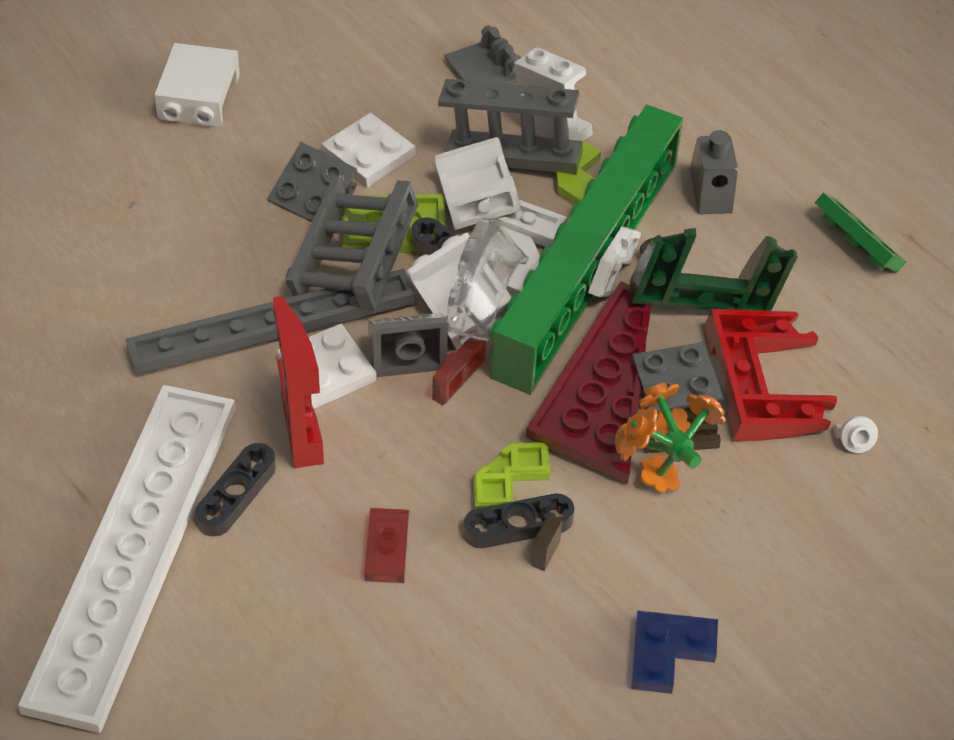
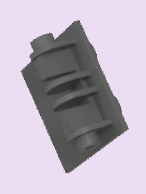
(486, 61)
(306, 178)
(680, 365)

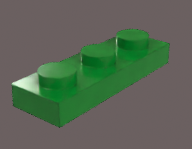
(859, 234)

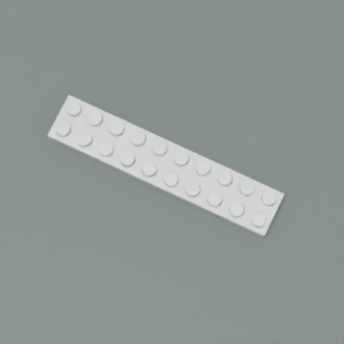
(127, 561)

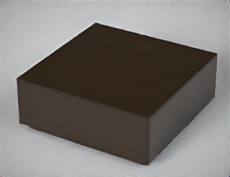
(546, 542)

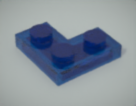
(662, 639)

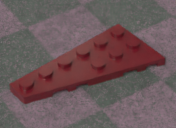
(597, 389)

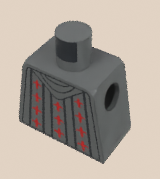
(711, 158)

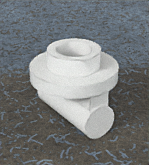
(857, 434)

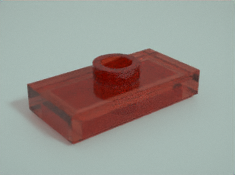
(457, 369)
(386, 545)

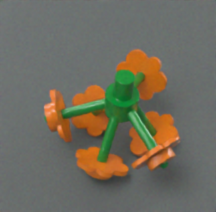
(670, 432)

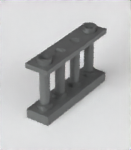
(522, 150)
(376, 258)

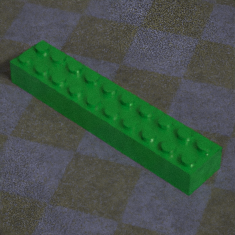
(559, 287)

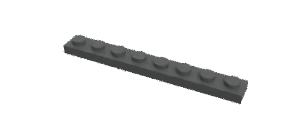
(257, 325)

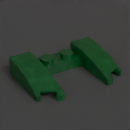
(660, 281)

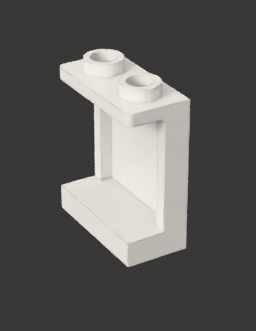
(549, 70)
(196, 84)
(477, 183)
(436, 275)

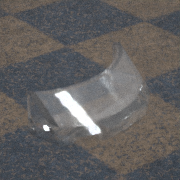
(482, 279)

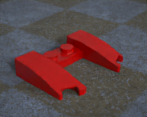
(298, 380)
(752, 411)

